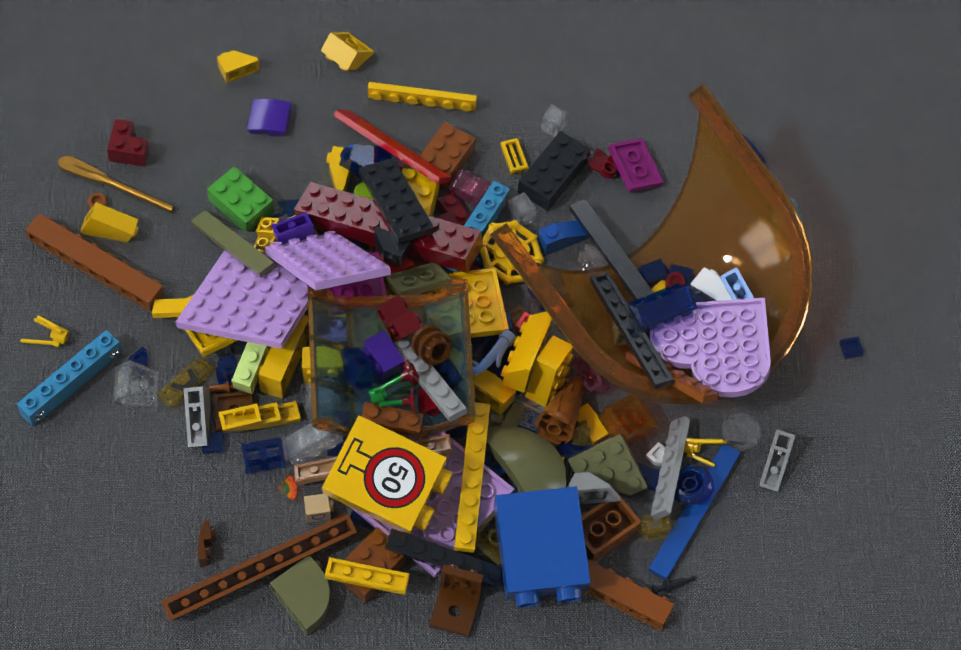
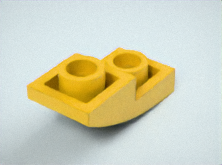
(265, 233)

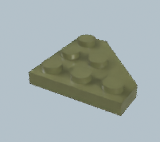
(611, 463)

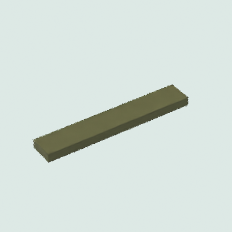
(233, 243)

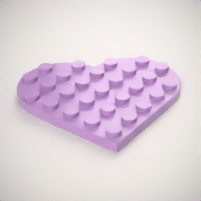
(720, 343)

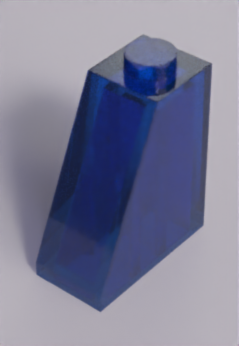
(362, 155)

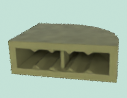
(304, 593)

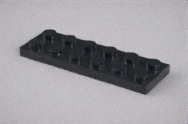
(396, 200)

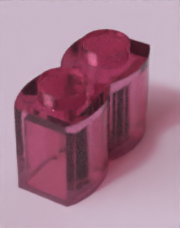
(468, 187)
(591, 379)

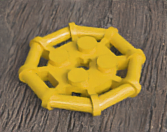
(500, 259)

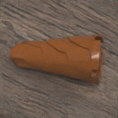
(560, 415)

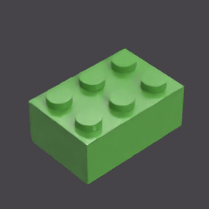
(240, 199)

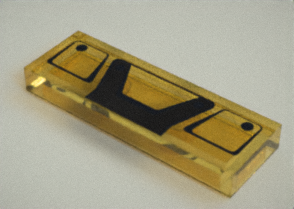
(188, 378)

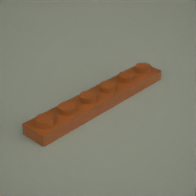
(684, 383)

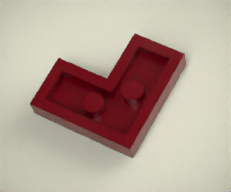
(452, 209)

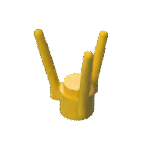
(58, 334)
(694, 445)

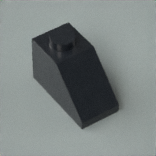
(390, 250)

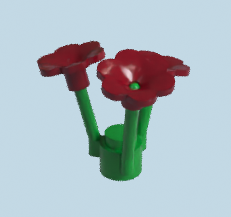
(379, 393)

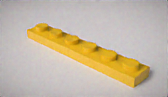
(422, 96)

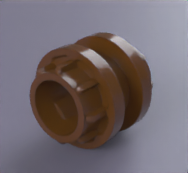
(431, 344)

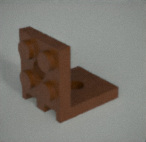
(458, 590)

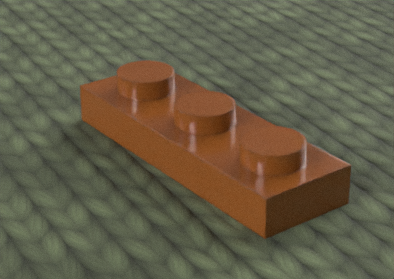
(393, 418)

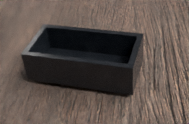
(554, 170)

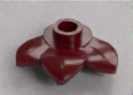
(603, 164)

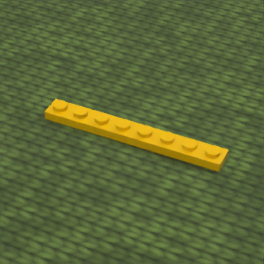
(472, 480)

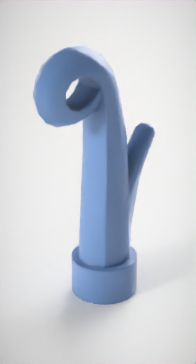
(505, 340)

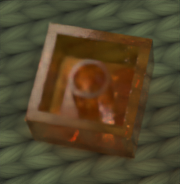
(629, 418)

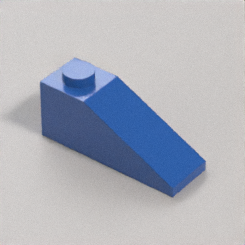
(560, 235)

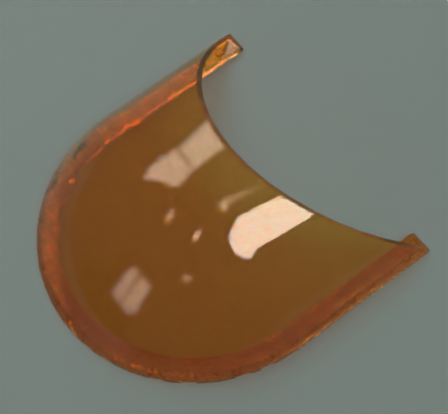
(722, 220)

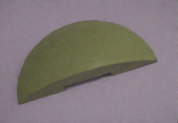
(526, 458)

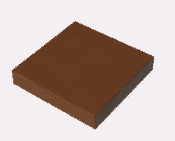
(230, 401)

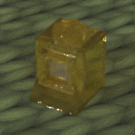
(654, 528)

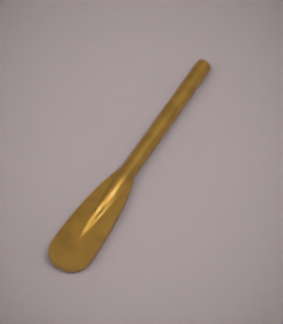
(88, 172)

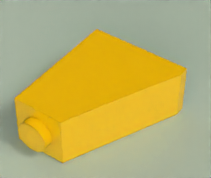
(109, 224)

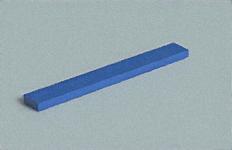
(692, 516)

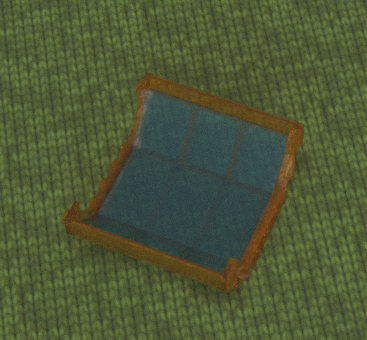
(349, 321)

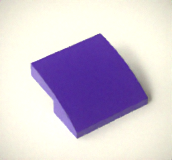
(269, 116)

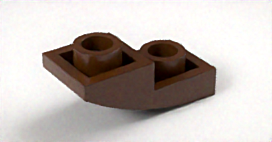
(204, 542)

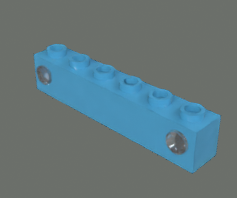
(487, 211)
(69, 378)

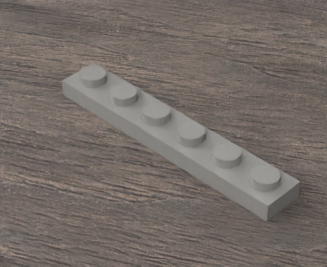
(432, 382)
(670, 468)

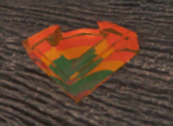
(288, 487)

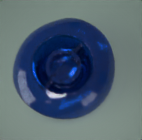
(694, 485)

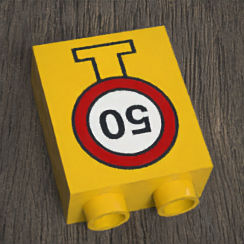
(387, 476)

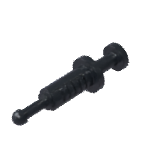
(668, 585)

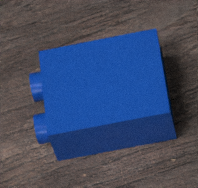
(542, 545)

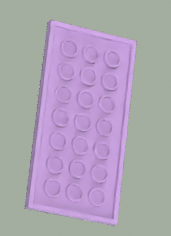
(326, 260)

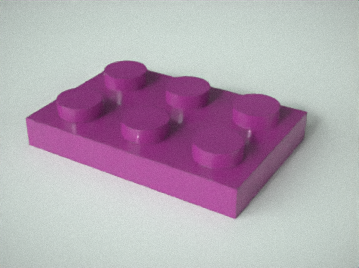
(635, 165)

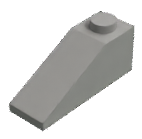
(197, 415)
(777, 460)
(593, 489)

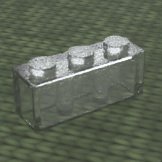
(308, 444)

